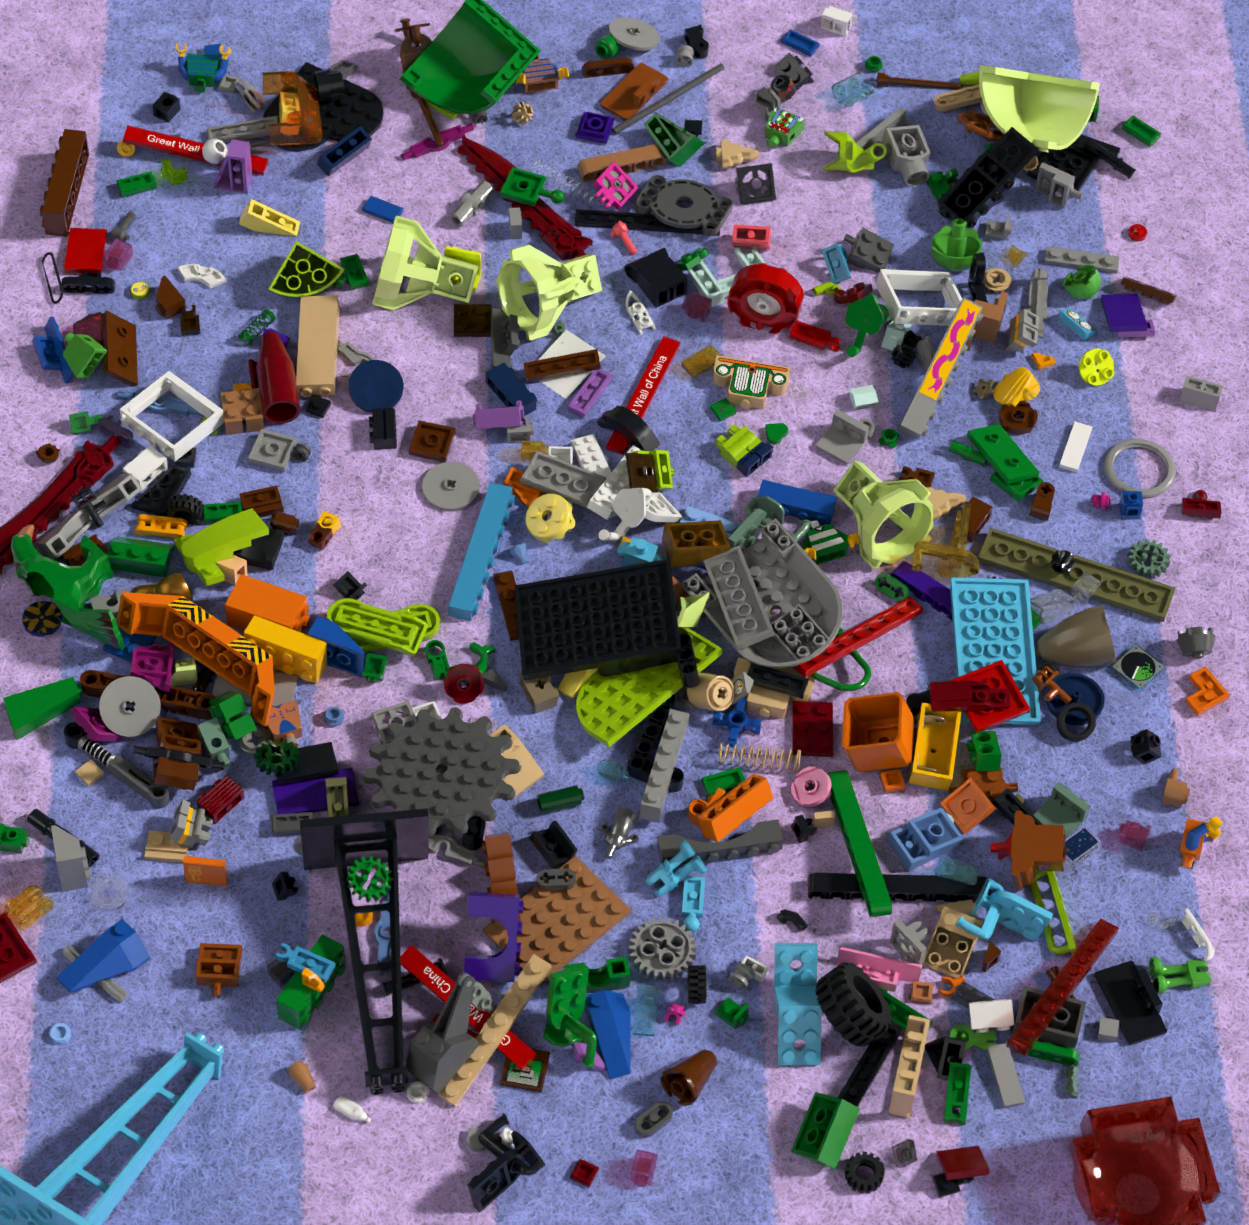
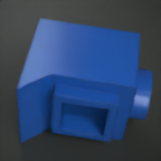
(1131, 501)

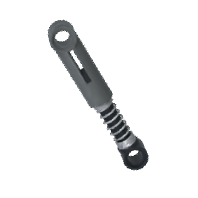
(118, 766)

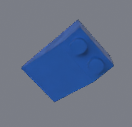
(341, 649)

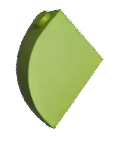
(304, 273)

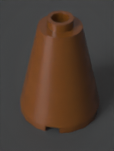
(689, 1076)

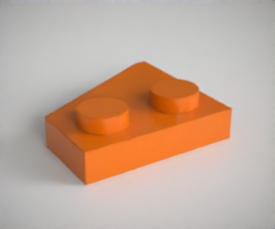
(523, 492)

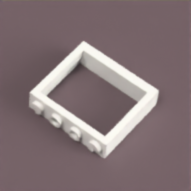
(918, 281)
(187, 394)

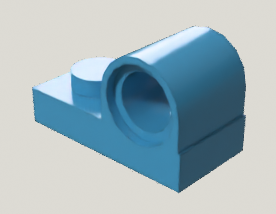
(835, 259)

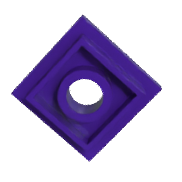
(597, 134)

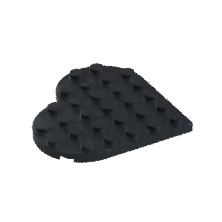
(338, 115)

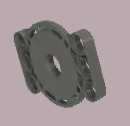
(669, 193)

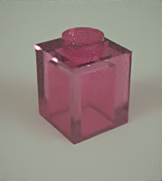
(118, 254)
(644, 1168)

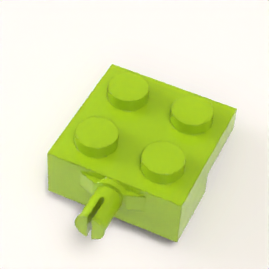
(662, 468)

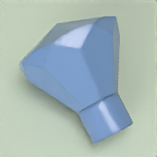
(519, 552)

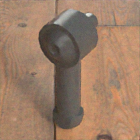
(120, 232)

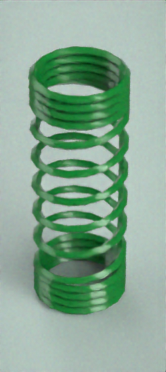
(244, 334)

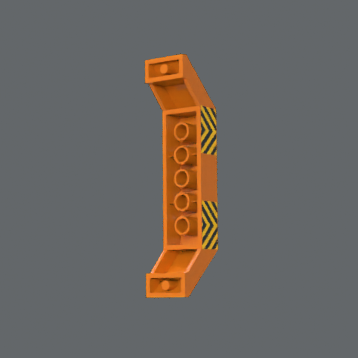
(204, 640)

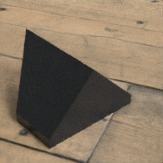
(943, 1052)

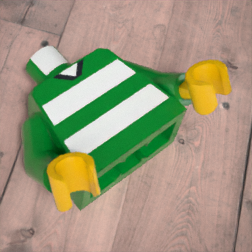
(827, 543)

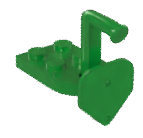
(867, 318)
(565, 1007)

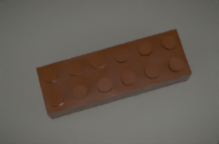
(65, 182)

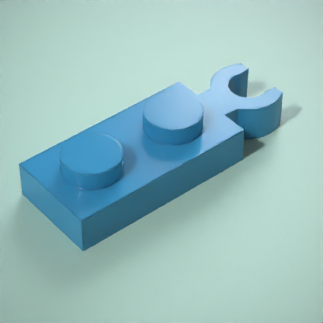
(303, 958)

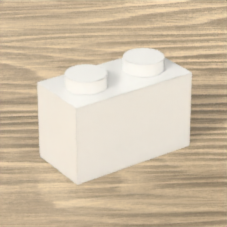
(146, 466)
(991, 1014)

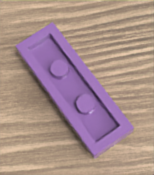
(590, 392)

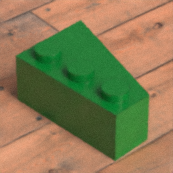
(672, 139)

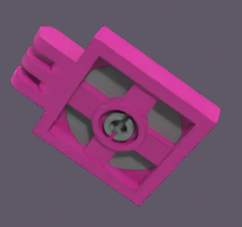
(614, 186)

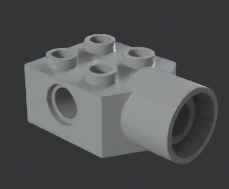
(907, 153)

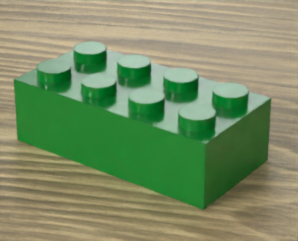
(299, 1000)

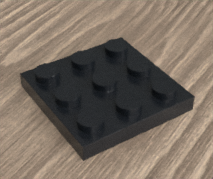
(1071, 161)

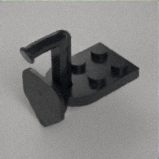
(506, 1168)

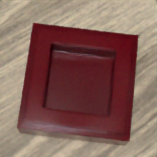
(584, 1173)

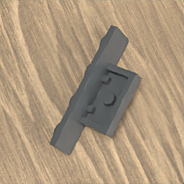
(503, 337)

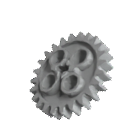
(653, 962)

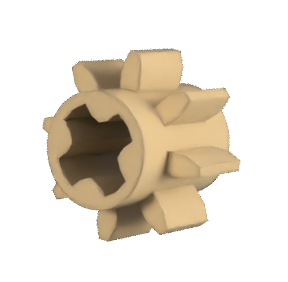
(522, 113)

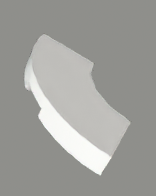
(198, 273)

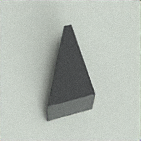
(765, 99)
(494, 680)

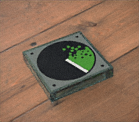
(1137, 667)

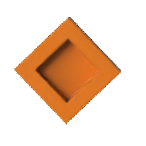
(892, 780)

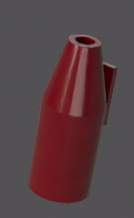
(276, 380)

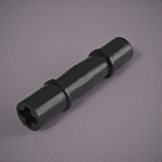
(44, 823)

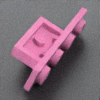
(881, 969)

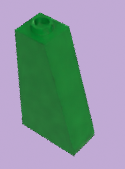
(40, 705)

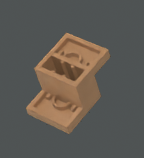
(991, 320)

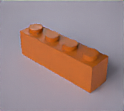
(735, 808)

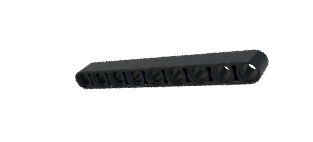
(899, 887)

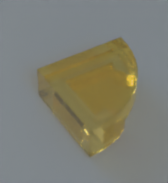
(1016, 256)

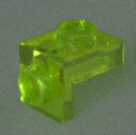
(173, 176)

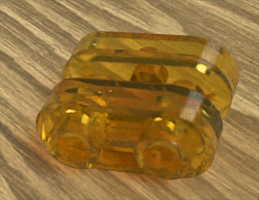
(29, 907)

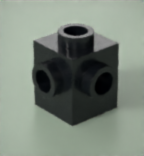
(1146, 746)

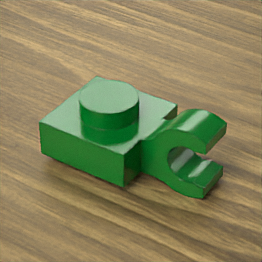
(81, 421)

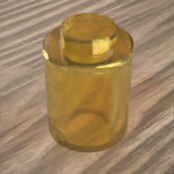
(529, 448)

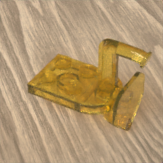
(955, 559)

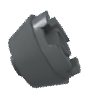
(1196, 642)

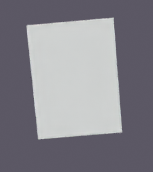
(571, 344)

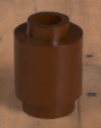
(284, 522)

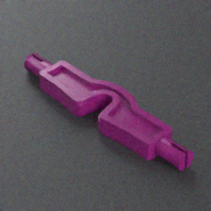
(429, 145)

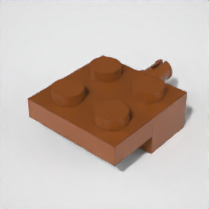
(218, 966)

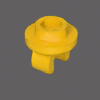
(125, 150)

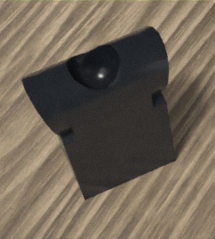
(658, 277)

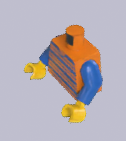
(1193, 838)

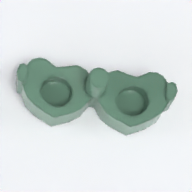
(559, 329)
(1071, 1084)

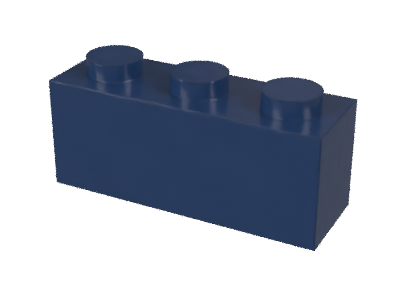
(344, 151)
(509, 388)

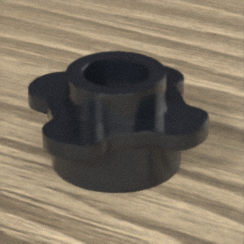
(915, 339)

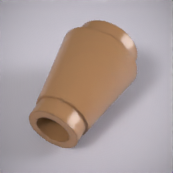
(301, 1076)

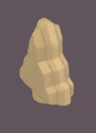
(734, 154)
(944, 501)

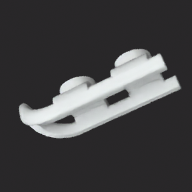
(638, 309)
(1200, 937)

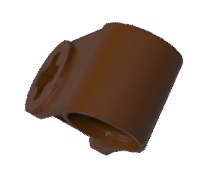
(1043, 501)

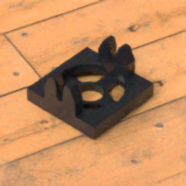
(743, 196)

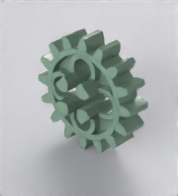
(1142, 549)

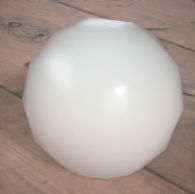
(214, 151)

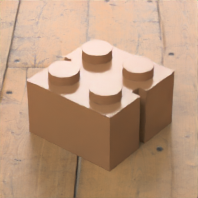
(240, 407)

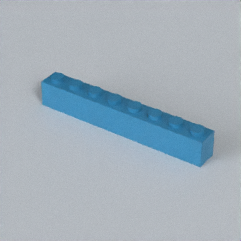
(480, 552)

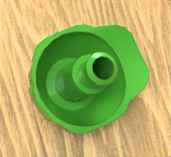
(955, 246)

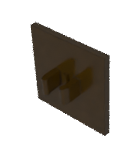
(641, 471)

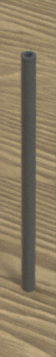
(668, 98)

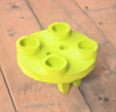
(1088, 369)

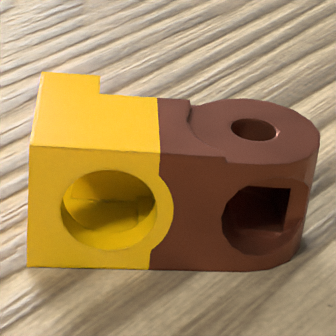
(324, 530)

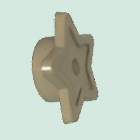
(984, 393)

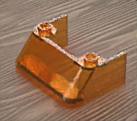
(301, 125)

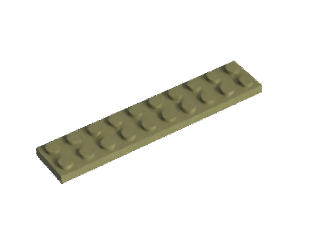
(1117, 586)

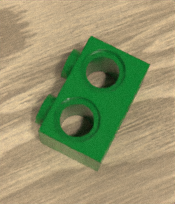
(984, 751)

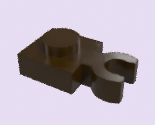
(189, 322)

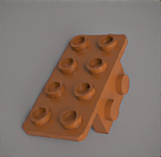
(634, 91)

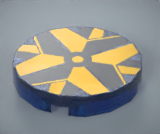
(42, 618)

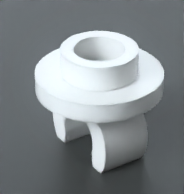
(506, 1137)

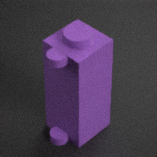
(499, 416)

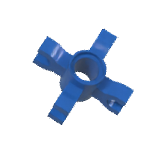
(735, 729)

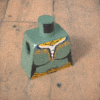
(212, 731)

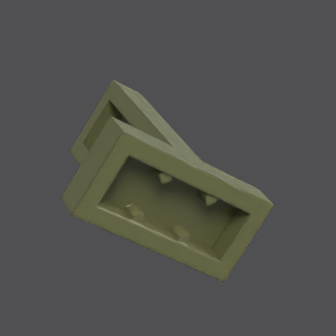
(337, 797)

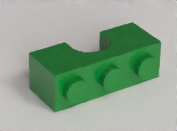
(612, 975)

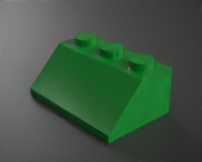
(140, 556)
(825, 1129)

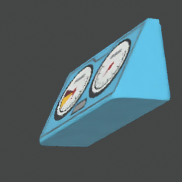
(1077, 323)

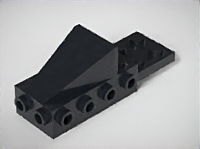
(987, 179)

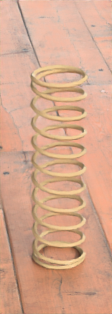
(759, 752)

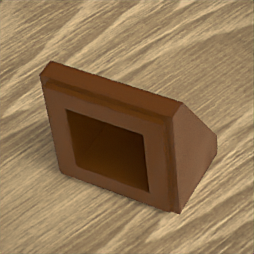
(991, 958)

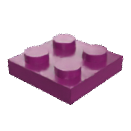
(94, 726)

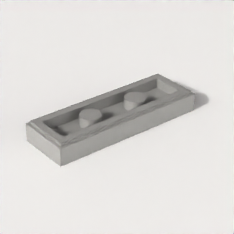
(1005, 1075)

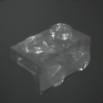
(1053, 606)

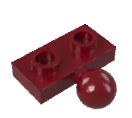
(853, 294)
(1201, 506)

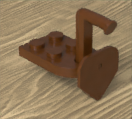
(410, 47)

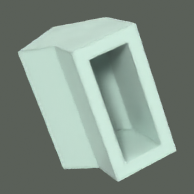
(863, 397)

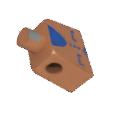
(285, 723)

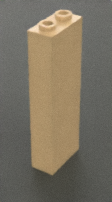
(318, 345)

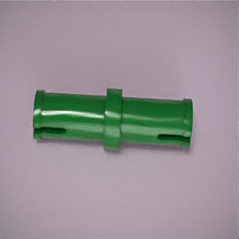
(967, 452)

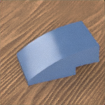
(924, 839)

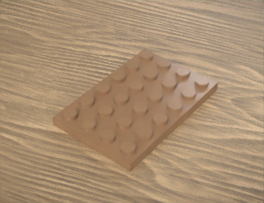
(563, 922)

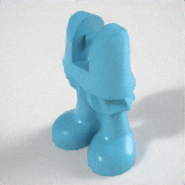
(666, 874)

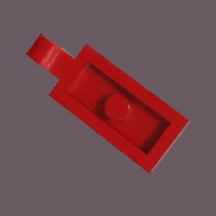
(814, 336)

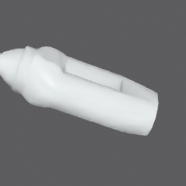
(350, 1109)

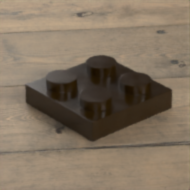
(472, 320)

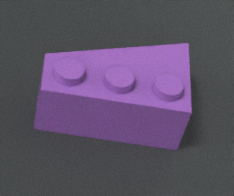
(236, 168)

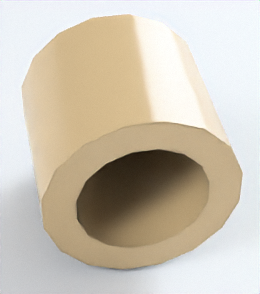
(712, 692)

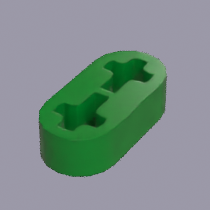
(895, 583)

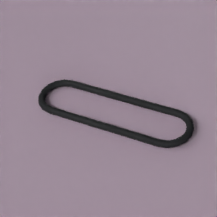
(58, 277)

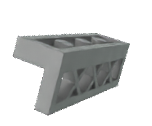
(876, 135)

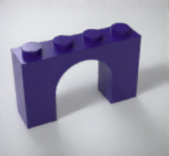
(506, 910)

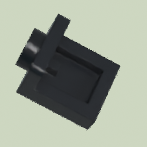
(349, 586)

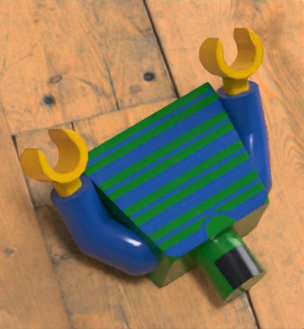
(202, 69)

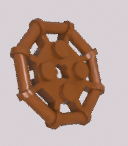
(980, 125)

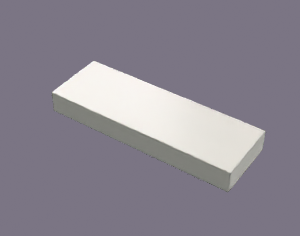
(1075, 447)

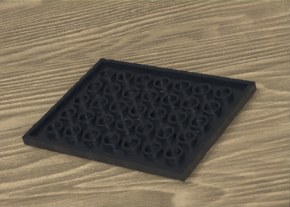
(597, 619)

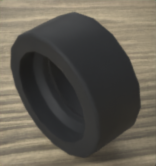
(1076, 707)

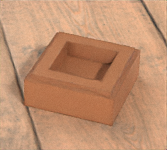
(921, 992)

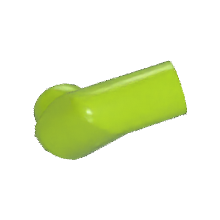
(828, 288)

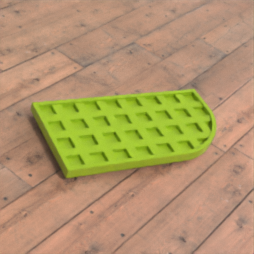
(618, 702)

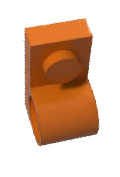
(701, 806)

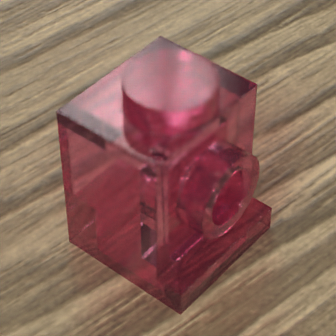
(697, 306)
(1133, 834)

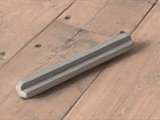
(108, 985)

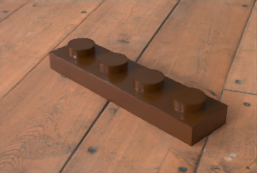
(562, 365)
(506, 592)

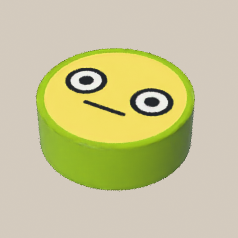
(140, 290)

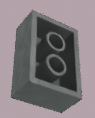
(1063, 1028)

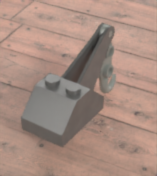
(445, 1045)

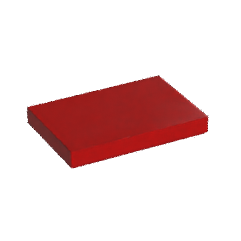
(85, 250)

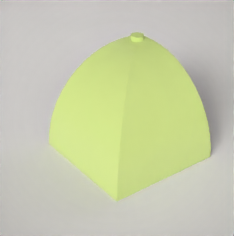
(1039, 106)

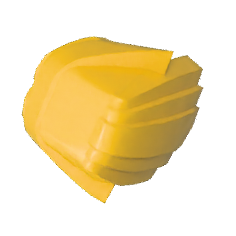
(1016, 387)

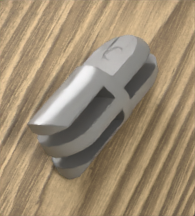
(249, 94)

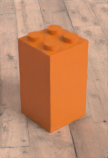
(266, 601)

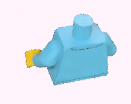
(638, 551)

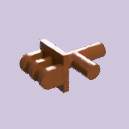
(1044, 679)

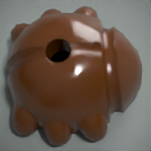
(48, 453)

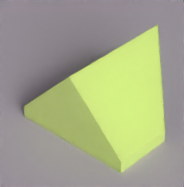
(690, 609)
(184, 672)

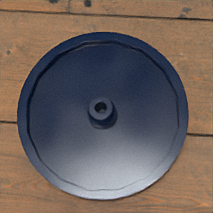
(375, 385)
(1081, 690)

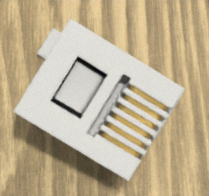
(837, 20)

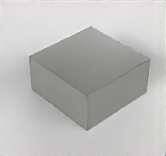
(515, 223)

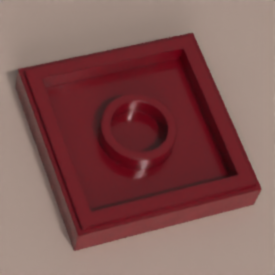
(962, 1162)

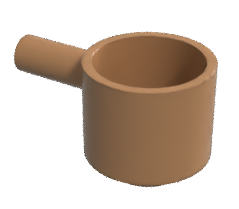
(1175, 791)

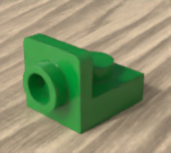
(732, 1013)

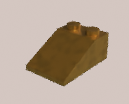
(694, 542)

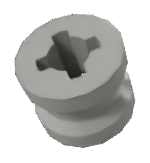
(684, 55)
(741, 976)

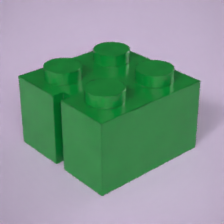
(228, 710)

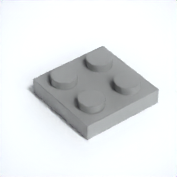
(272, 450)

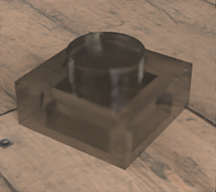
(904, 1153)

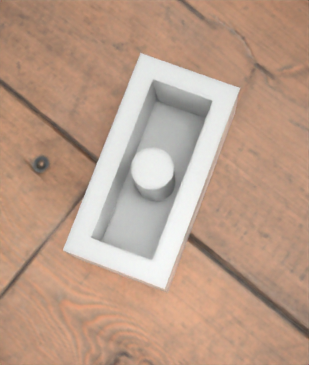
(759, 969)

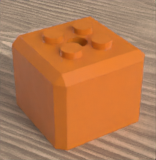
(872, 721)

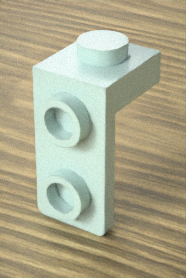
(894, 335)

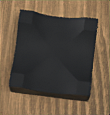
(263, 550)

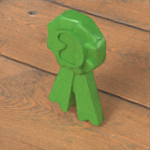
(978, 1040)

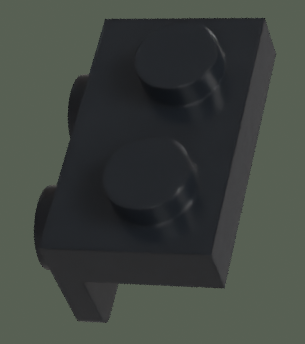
(792, 67)
(554, 845)

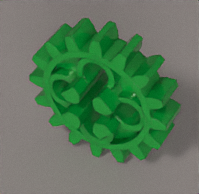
(373, 890)

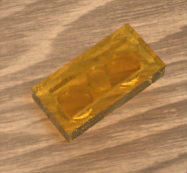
(700, 361)

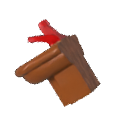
(1032, 849)

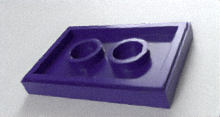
(1123, 312)

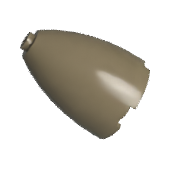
(1078, 640)

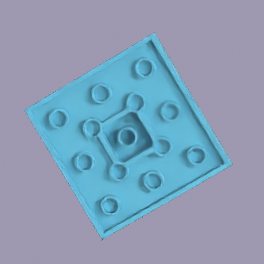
(36, 1206)

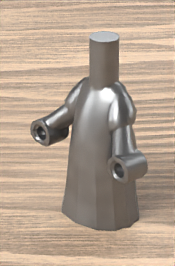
(621, 826)

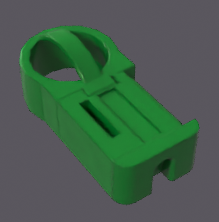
(438, 663)

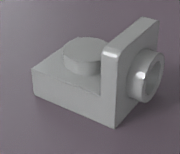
(998, 230)
(520, 433)

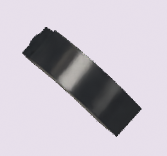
(631, 427)

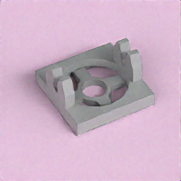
(378, 716)
(912, 939)

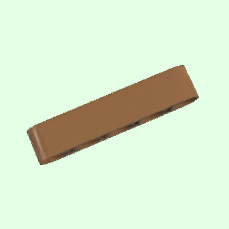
(628, 160)

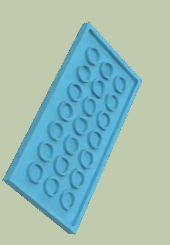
(994, 625)

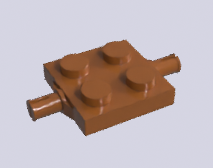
(988, 781)

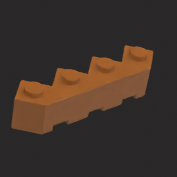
(500, 866)

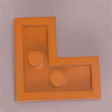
(1209, 692)

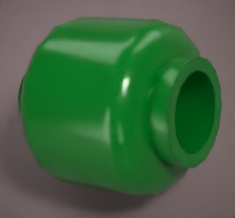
(607, 47)

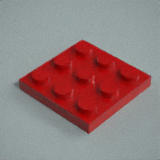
(997, 677)

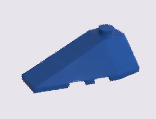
(110, 954)
(611, 1024)

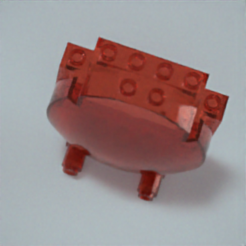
(1142, 1166)

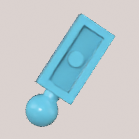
(693, 901)

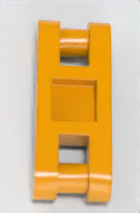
(160, 526)

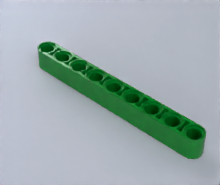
(859, 845)

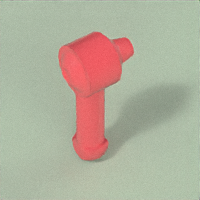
(620, 230)

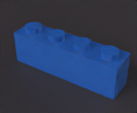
(801, 502)

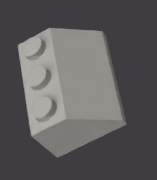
(70, 860)

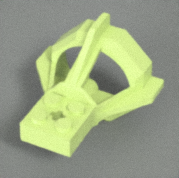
(427, 271)
(554, 282)
(876, 502)

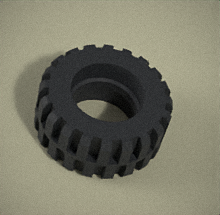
(853, 1004)

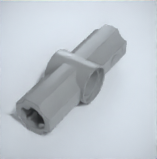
(472, 203)

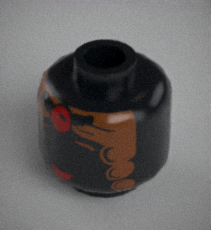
(783, 87)

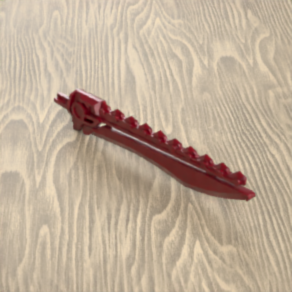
(554, 230)
(90, 466)

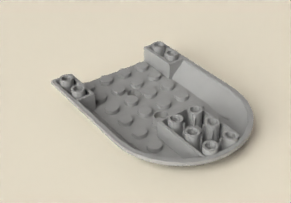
(785, 582)

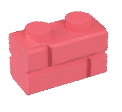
(751, 236)

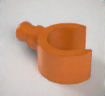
(953, 982)

